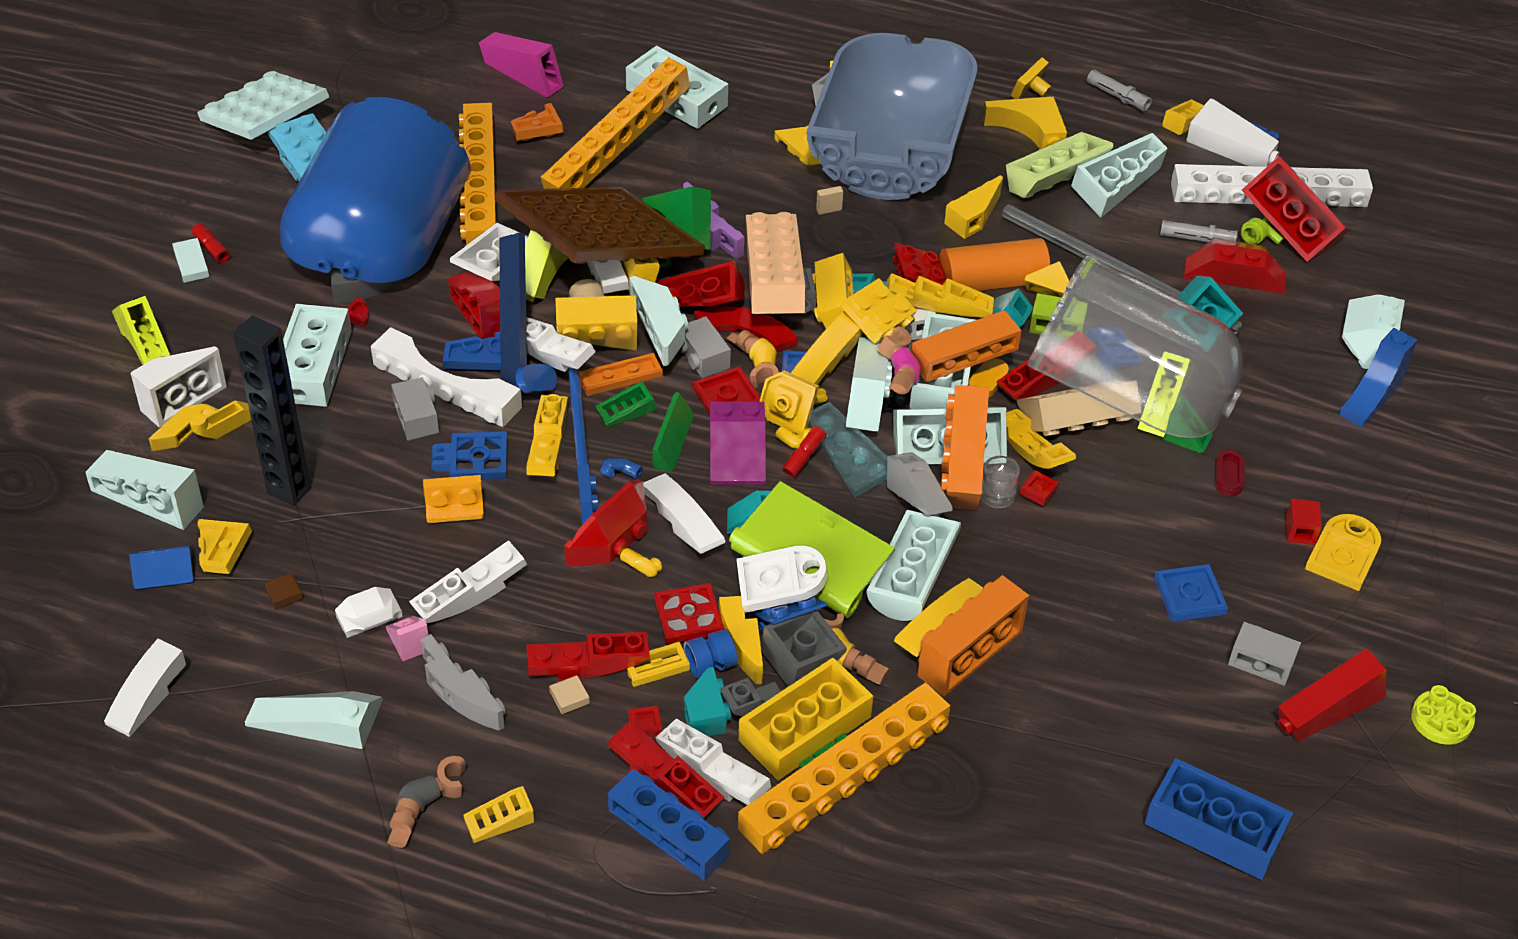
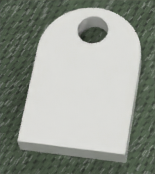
(780, 577)

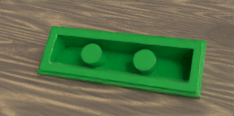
(672, 434)

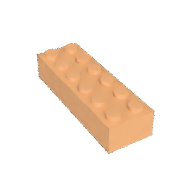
(774, 263)

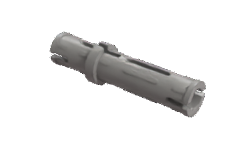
(1126, 93)
(1196, 232)

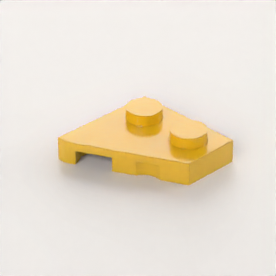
(797, 144)

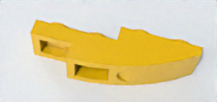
(548, 435)

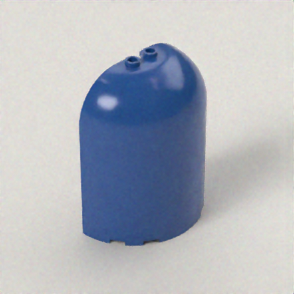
(375, 192)

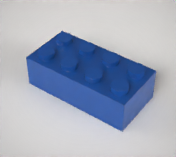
(1218, 818)

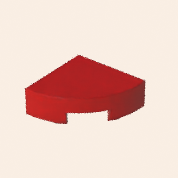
(359, 312)

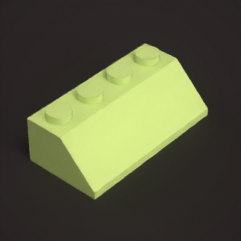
(1053, 163)

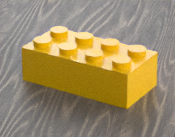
(805, 718)

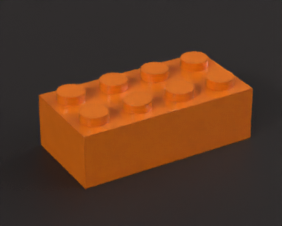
(966, 446)
(972, 635)

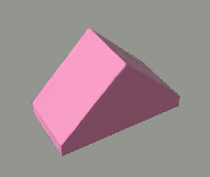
(407, 635)

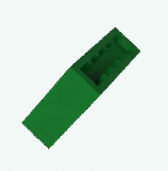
(687, 209)

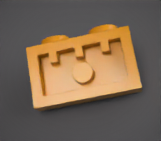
(453, 498)

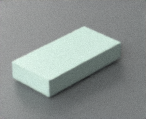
(190, 260)

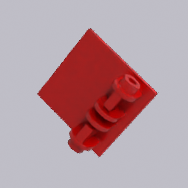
(916, 262)

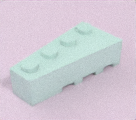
(1118, 173)
(147, 486)

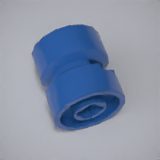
(715, 652)

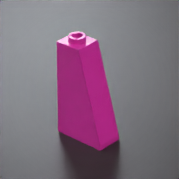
(524, 61)

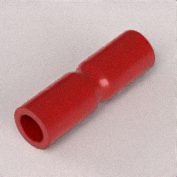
(212, 244)
(801, 454)

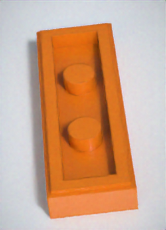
(620, 374)

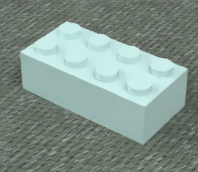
(935, 392)

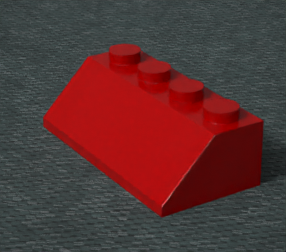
(1295, 209)

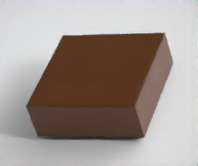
(283, 591)

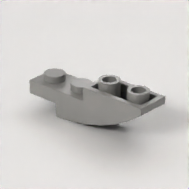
(460, 690)

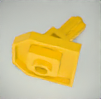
(790, 400)

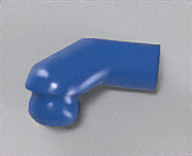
(623, 465)

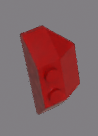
(1237, 265)
(610, 528)

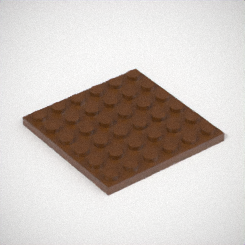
(599, 224)

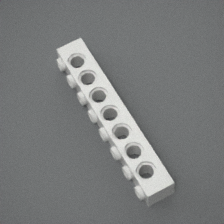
(1226, 183)

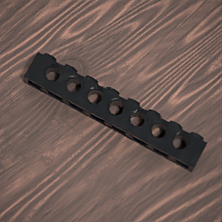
(272, 409)

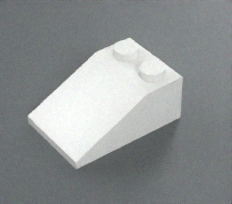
(482, 253)
(177, 381)

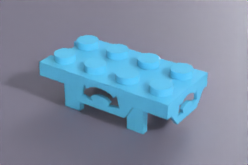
(297, 142)

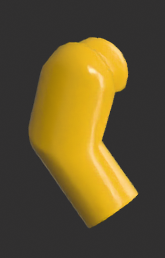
(790, 438)
(647, 567)

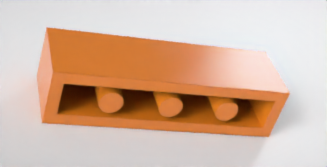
(966, 345)

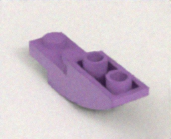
(723, 234)

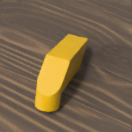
(221, 421)
(178, 427)

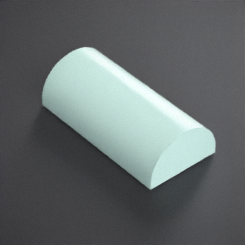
(912, 569)

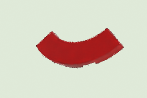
(759, 324)

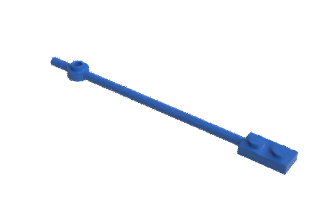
(586, 483)

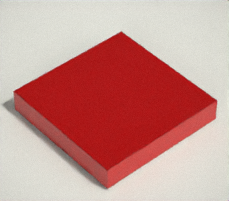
(725, 387)

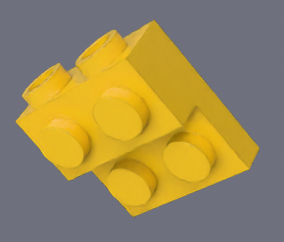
(879, 310)

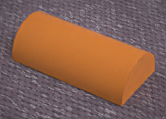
(994, 263)

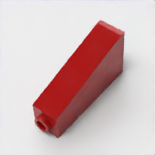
(1334, 696)

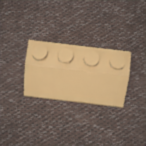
(1066, 409)

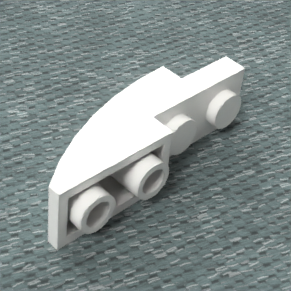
(555, 348)
(467, 589)
(709, 761)

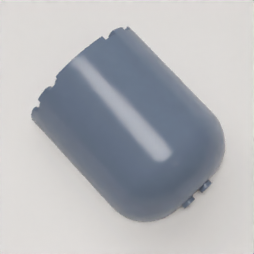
(892, 113)

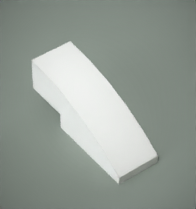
(145, 687)

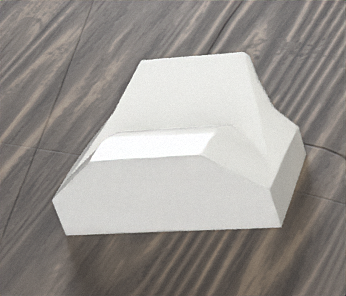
(367, 610)

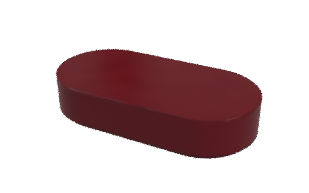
(1229, 473)

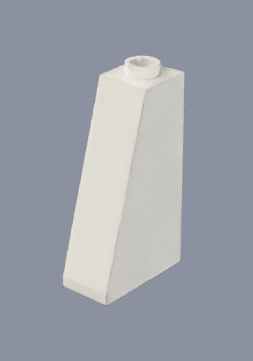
(1231, 136)

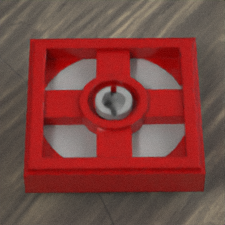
(687, 613)

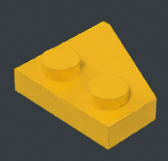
(221, 544)

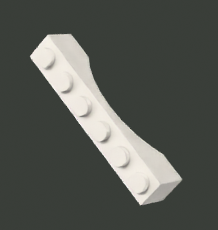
(487, 398)

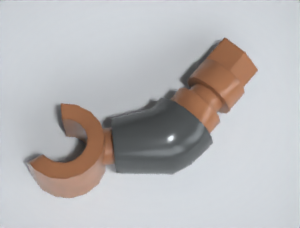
(421, 792)

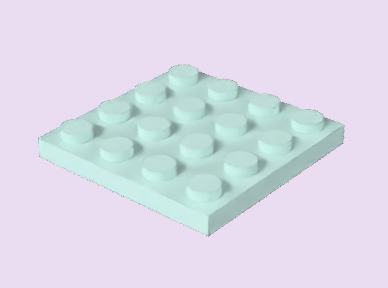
(262, 104)

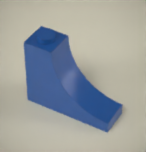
(1381, 379)

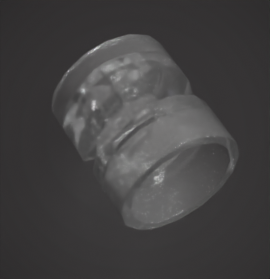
(1000, 481)

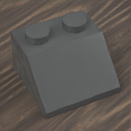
(800, 645)

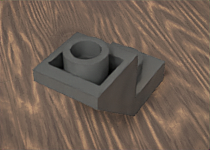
(744, 698)

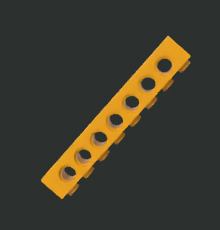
(619, 127)
(480, 186)
(830, 767)

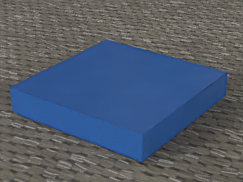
(1190, 593)

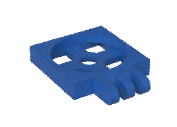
(447, 454)

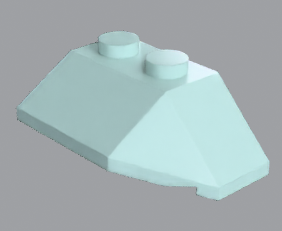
(660, 317)
(1368, 322)

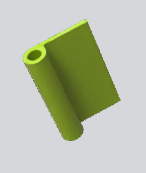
(793, 519)

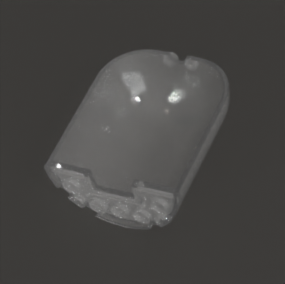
(1141, 352)

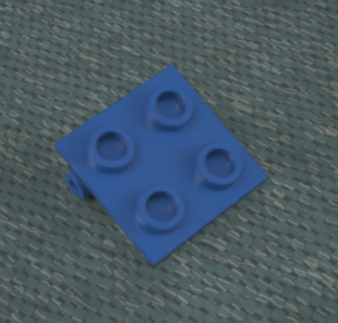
(783, 612)

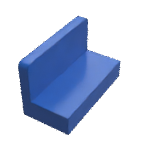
(162, 567)

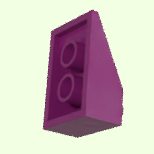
(737, 443)

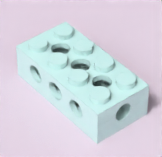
(698, 103)
(329, 332)

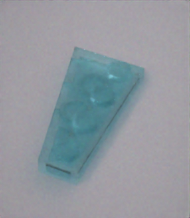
(853, 454)

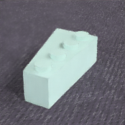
(869, 386)

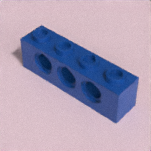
(675, 838)

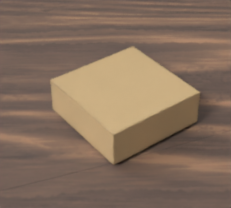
(829, 200)
(569, 694)

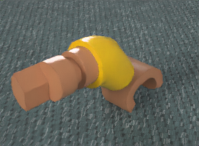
(759, 351)
(852, 659)

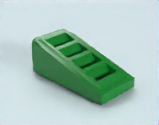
(627, 396)

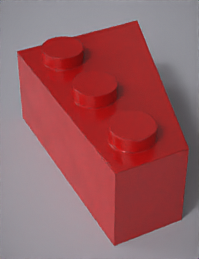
(477, 301)

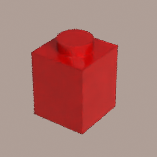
(1303, 521)

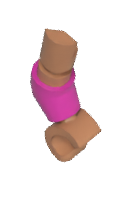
(905, 364)

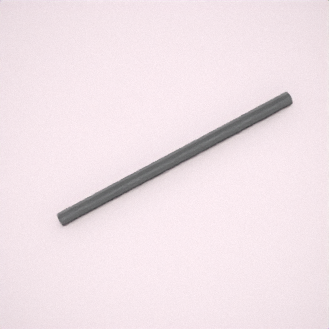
(1082, 249)

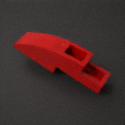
(1025, 382)
(589, 659)
(667, 773)

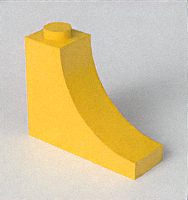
(1030, 116)

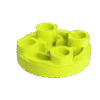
(1443, 716)

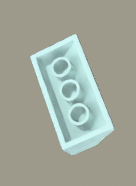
(923, 433)

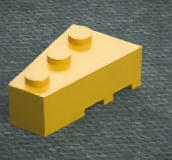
(599, 320)

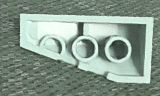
(324, 717)

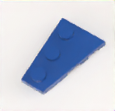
(473, 353)

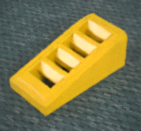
(1179, 117)
(495, 807)

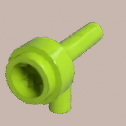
(1257, 230)

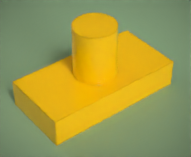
(1032, 80)

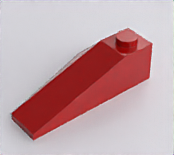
(707, 286)

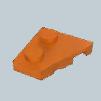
(536, 125)

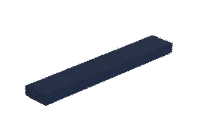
(512, 306)

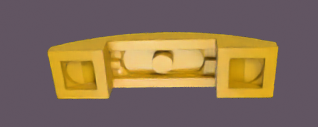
(1032, 445)

